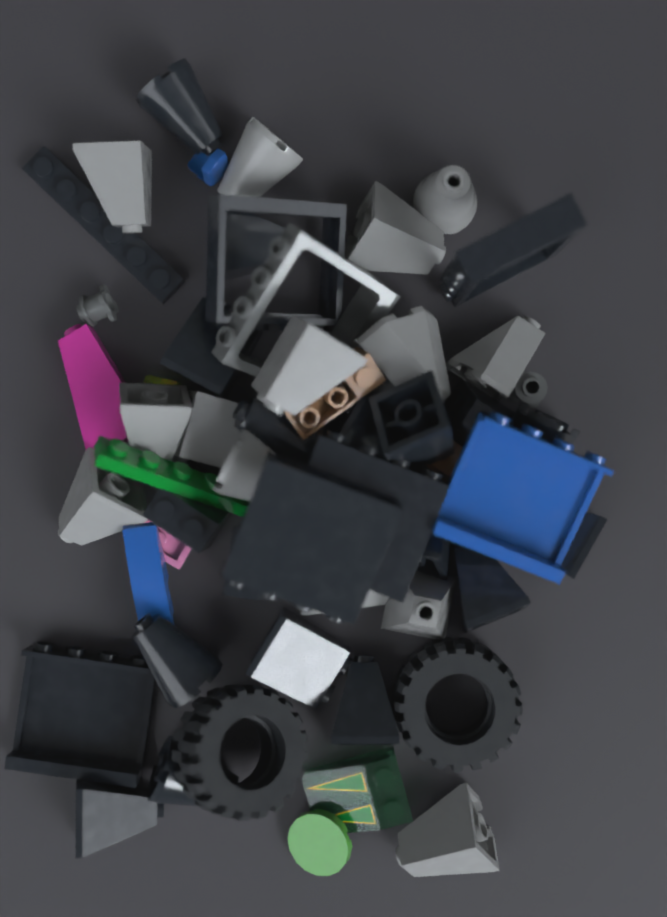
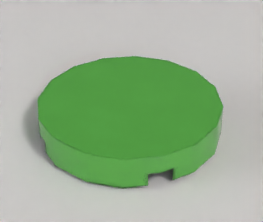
(319, 842)

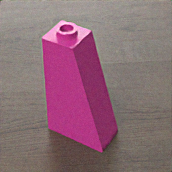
(93, 385)

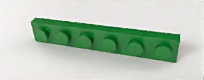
(164, 474)

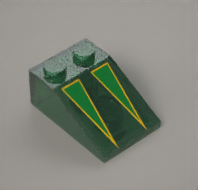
(360, 791)

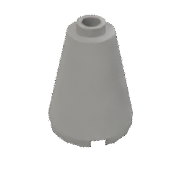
(257, 162)
(447, 199)
(242, 467)

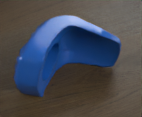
(209, 168)

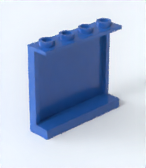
(518, 495)

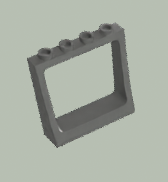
(366, 308)

